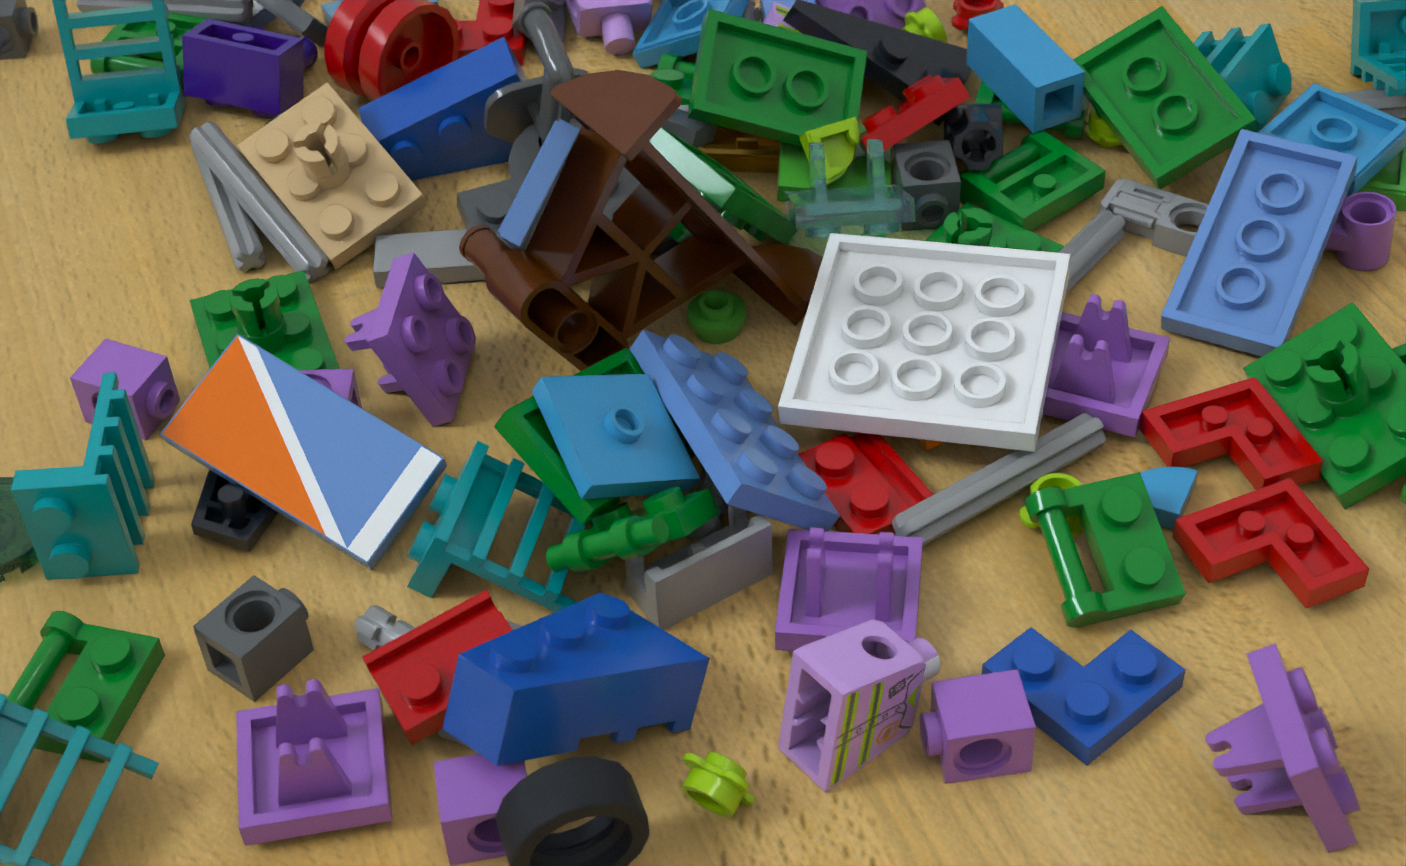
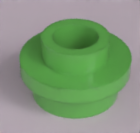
(716, 316)

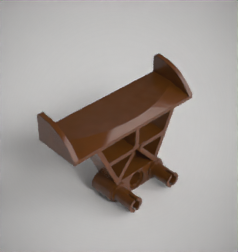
(580, 243)

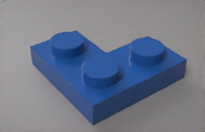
(1090, 704)

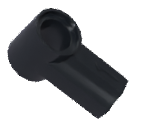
(975, 133)

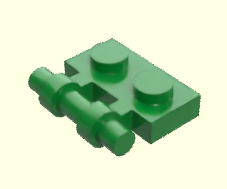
(635, 532)

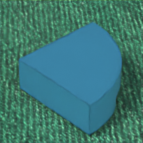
(1169, 491)

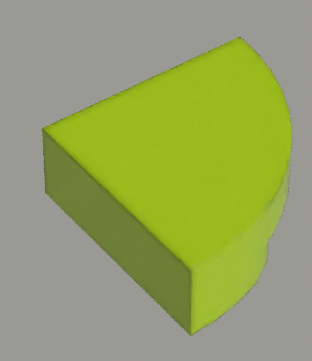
(839, 146)

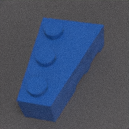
(439, 118)
(572, 679)

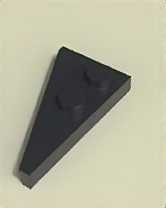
(893, 55)

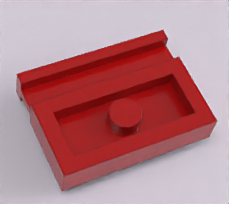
(865, 481)
(420, 665)

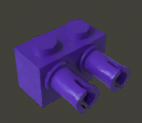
(245, 66)

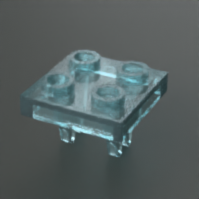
(873, 206)

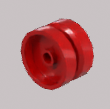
(388, 44)

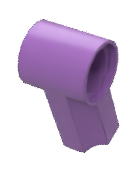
(1363, 231)

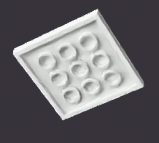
(928, 341)

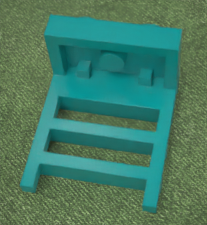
(1380, 44)
(1250, 68)
(121, 100)
(89, 514)
(468, 521)
(18, 737)

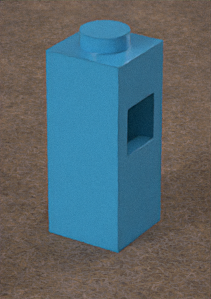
(1025, 68)

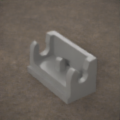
(703, 570)

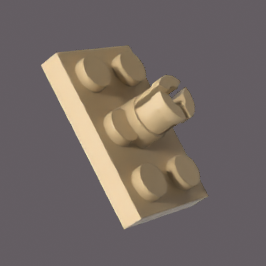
(332, 175)

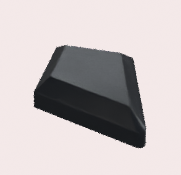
(230, 514)

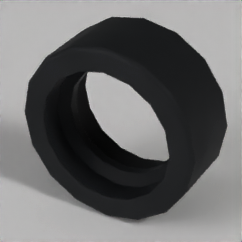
(566, 794)

